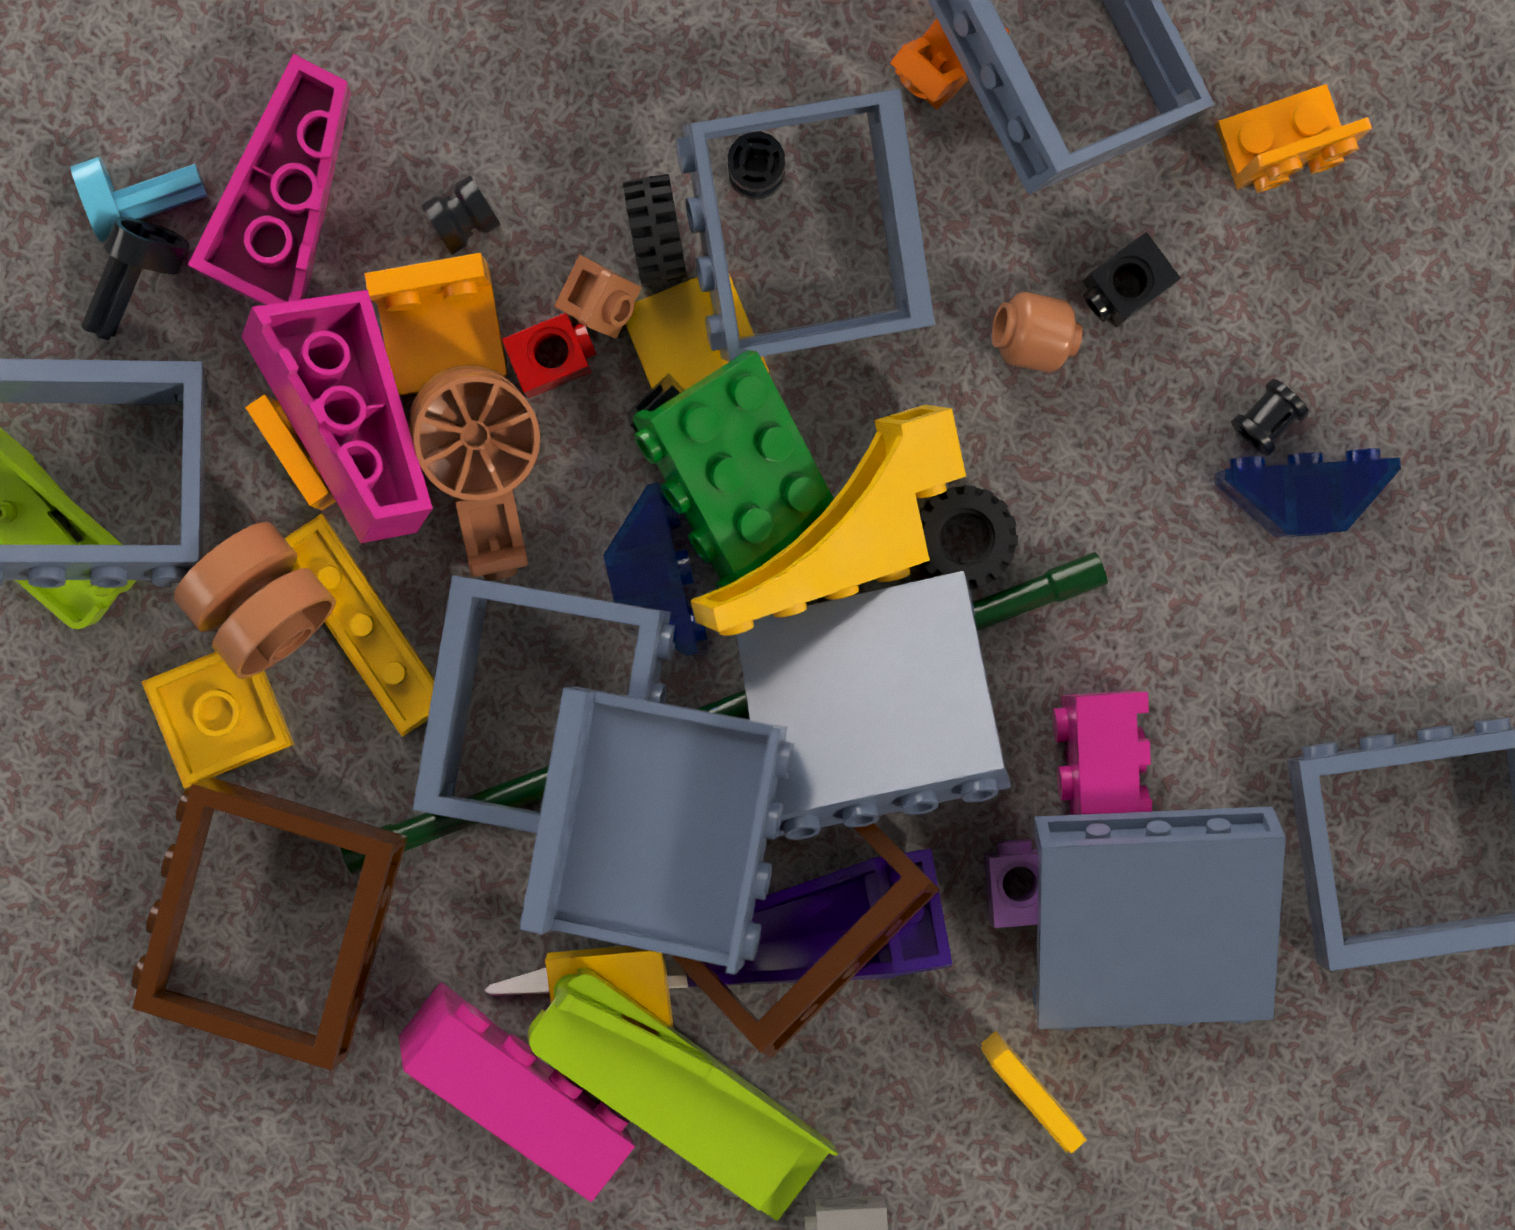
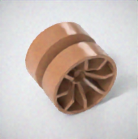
(474, 433)
(254, 599)

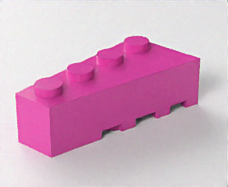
(279, 191)
(344, 404)
(1103, 752)
(513, 1092)

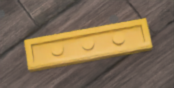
(366, 627)

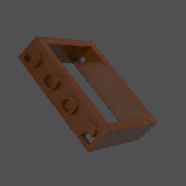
(359, 945)
(835, 966)

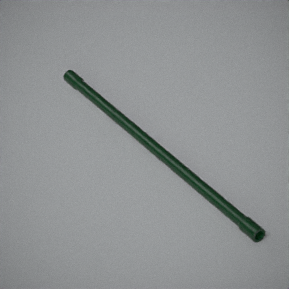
(1053, 586)

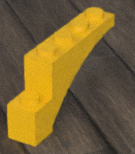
(862, 534)

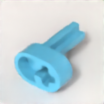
(136, 201)

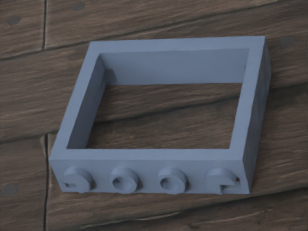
(1020, 112)
(898, 212)
(115, 384)
(456, 676)
(1377, 751)

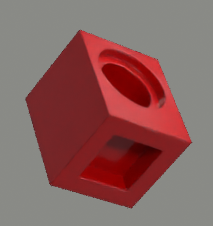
(524, 349)

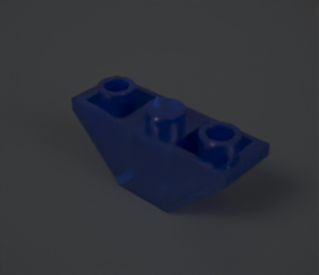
(1307, 493)
(649, 571)

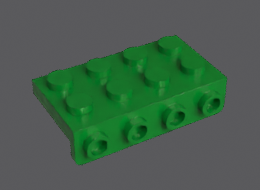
(734, 467)

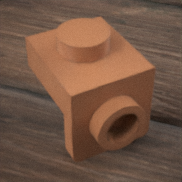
(598, 297)
(492, 537)

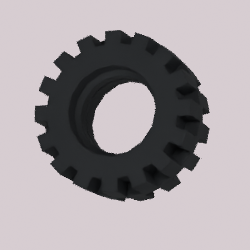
(654, 229)
(991, 512)

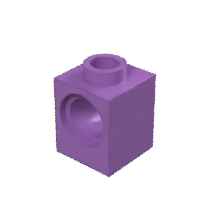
(1004, 909)

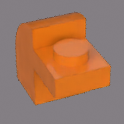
(931, 67)

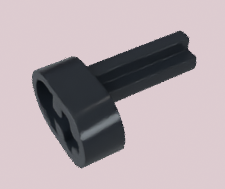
(131, 247)

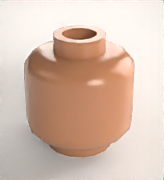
(1036, 332)

